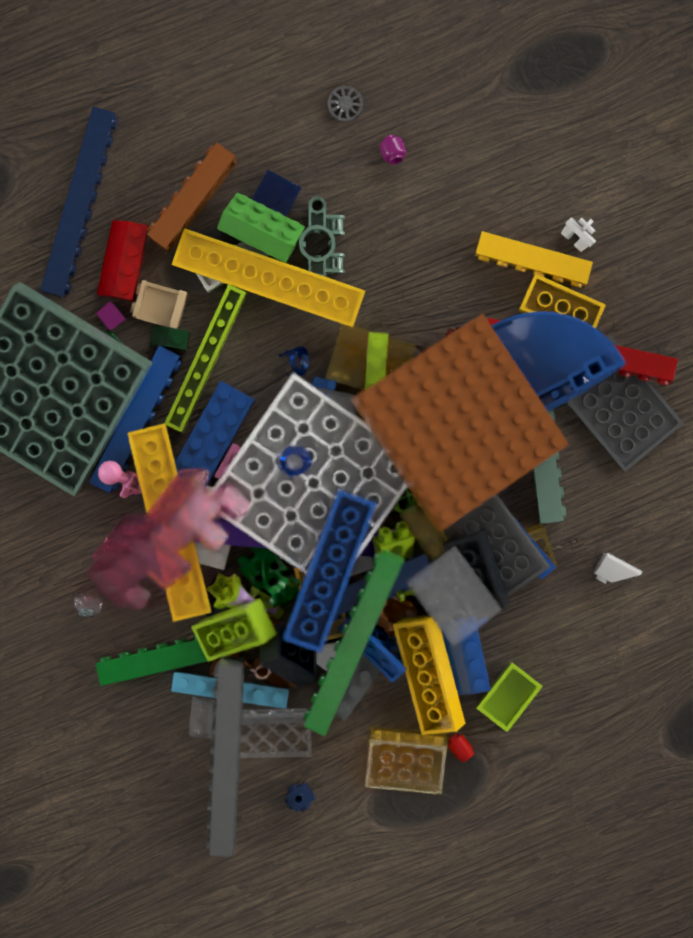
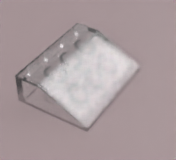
(454, 596)

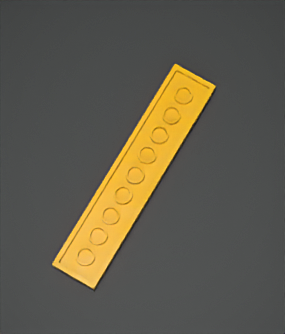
(268, 277)
(155, 472)

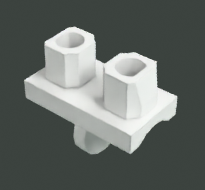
(585, 238)

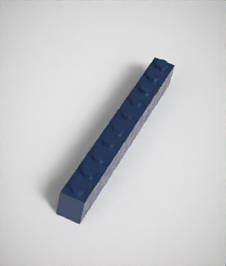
(78, 202)

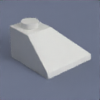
(613, 569)

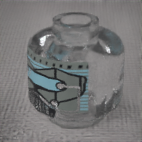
(88, 604)

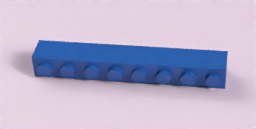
(139, 412)

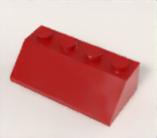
(123, 260)

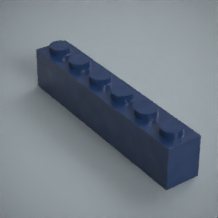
(406, 572)

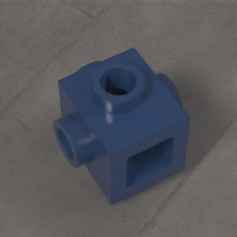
(302, 790)

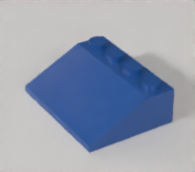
(468, 664)

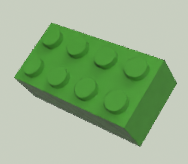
(260, 227)

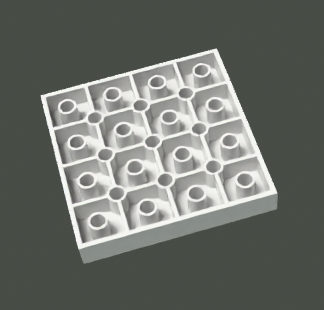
(344, 456)

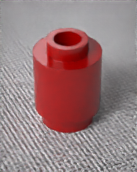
(460, 747)

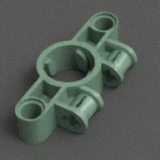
(324, 223)

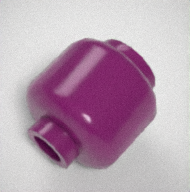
(393, 149)

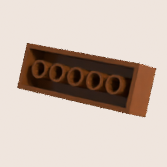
(192, 197)

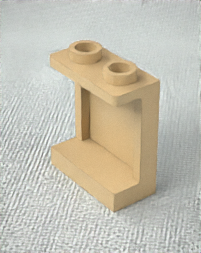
(159, 304)

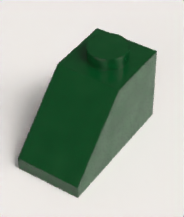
(170, 338)

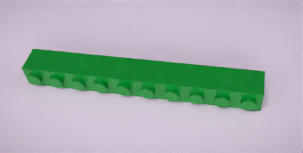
(354, 641)

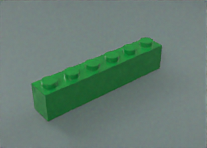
(149, 661)

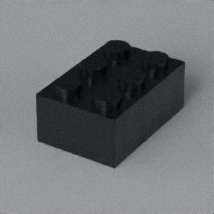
(289, 659)

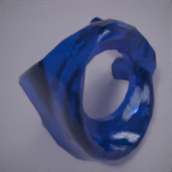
(302, 354)
(300, 452)

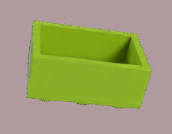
(508, 696)

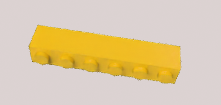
(534, 259)

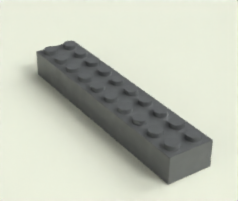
(226, 758)

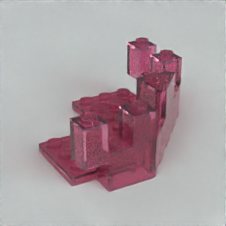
(151, 541)

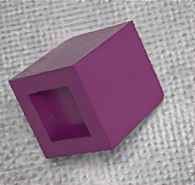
(111, 316)

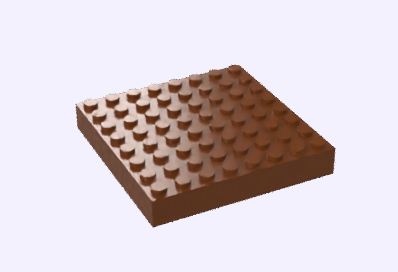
(460, 422)

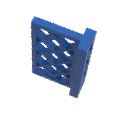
(379, 655)

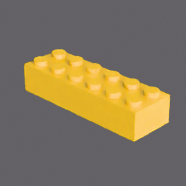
(429, 675)

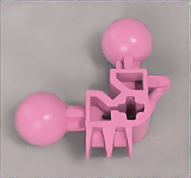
(111, 473)

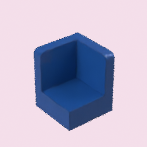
(324, 383)

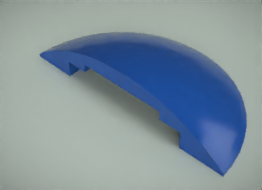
(558, 354)

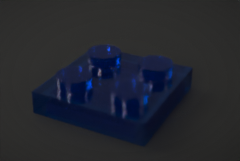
(277, 193)

